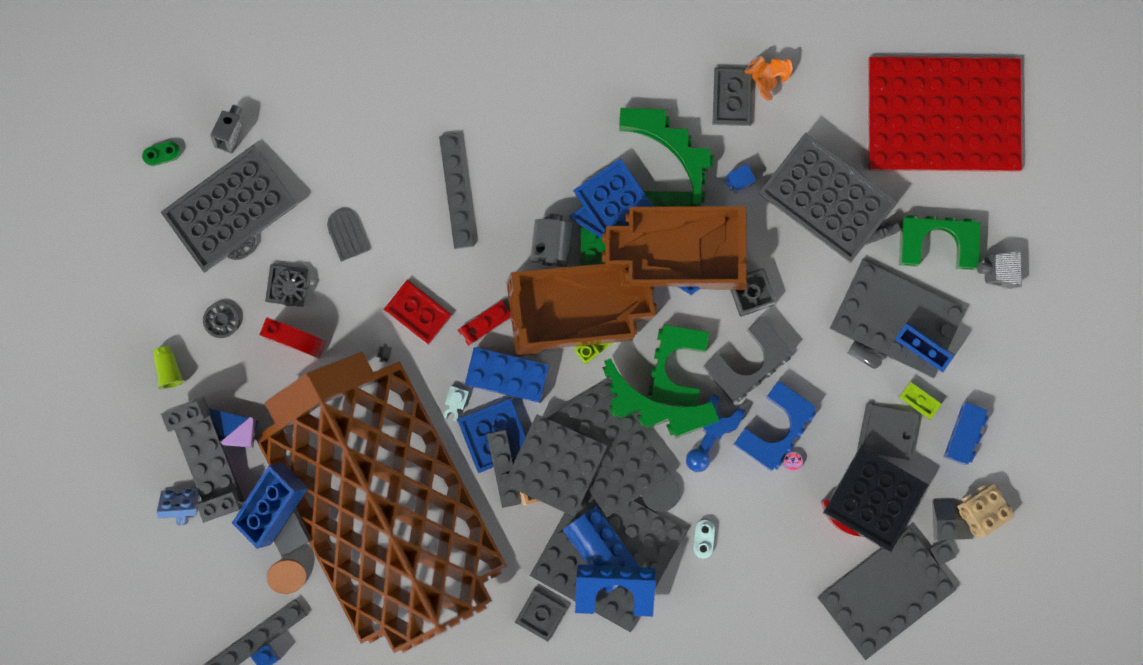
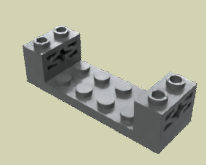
(205, 458)

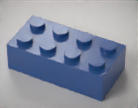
(506, 375)
(269, 505)

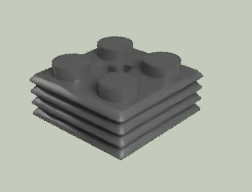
(763, 298)

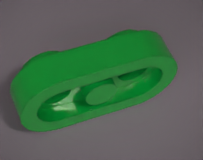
(161, 155)

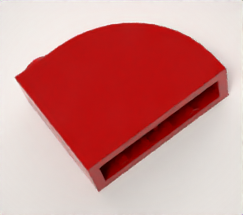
(292, 338)

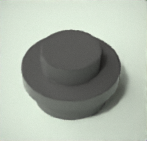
(384, 353)

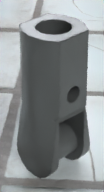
(865, 355)

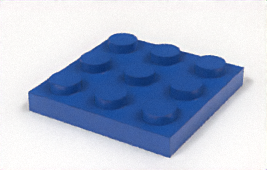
(491, 419)

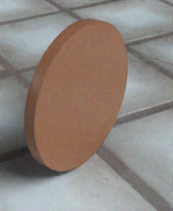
(286, 576)

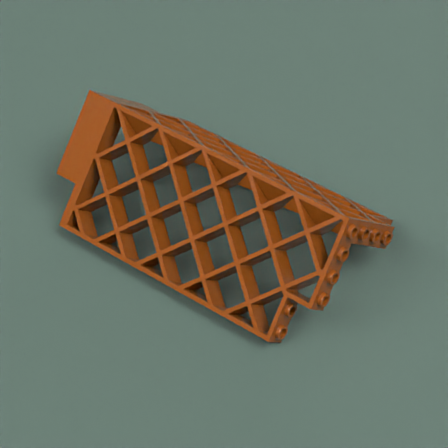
(380, 513)

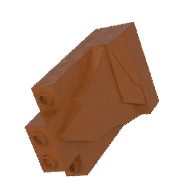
(681, 247)
(575, 307)

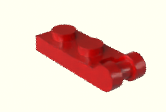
(485, 323)

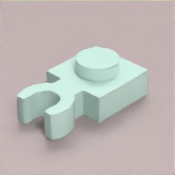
(456, 400)

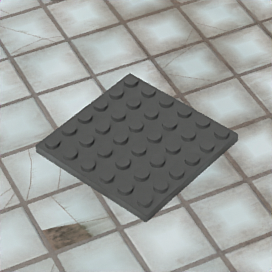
(643, 532)

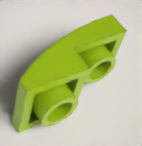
(589, 352)

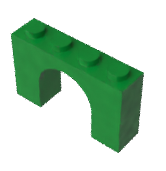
(965, 234)
(671, 340)

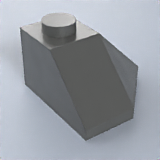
(948, 522)

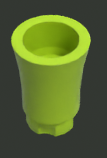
(167, 368)

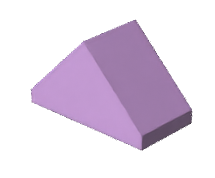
(243, 435)

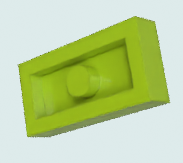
(920, 400)

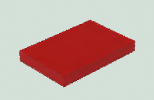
(417, 312)

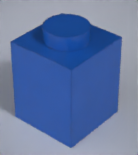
(740, 179)
(265, 656)

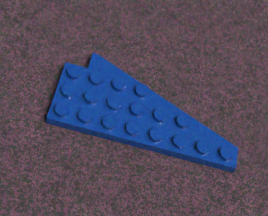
(607, 201)

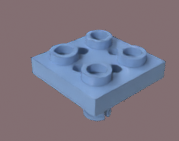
(178, 504)

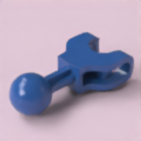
(698, 458)

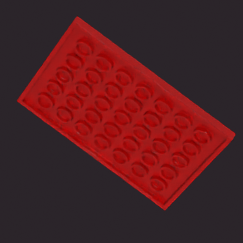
(944, 114)

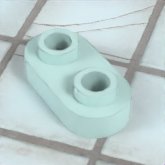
(703, 539)

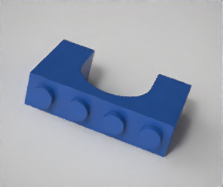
(798, 412)
(593, 578)

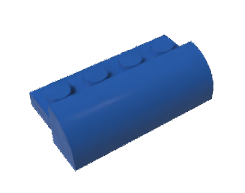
(598, 542)

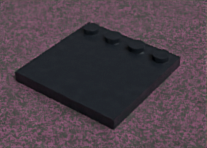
(875, 498)

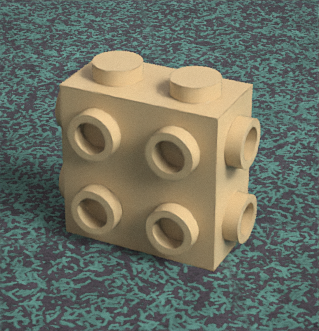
(985, 510)

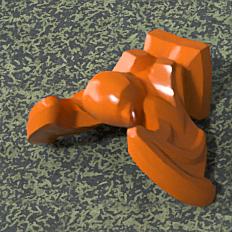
(765, 74)

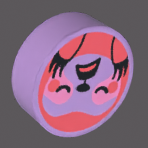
(792, 461)

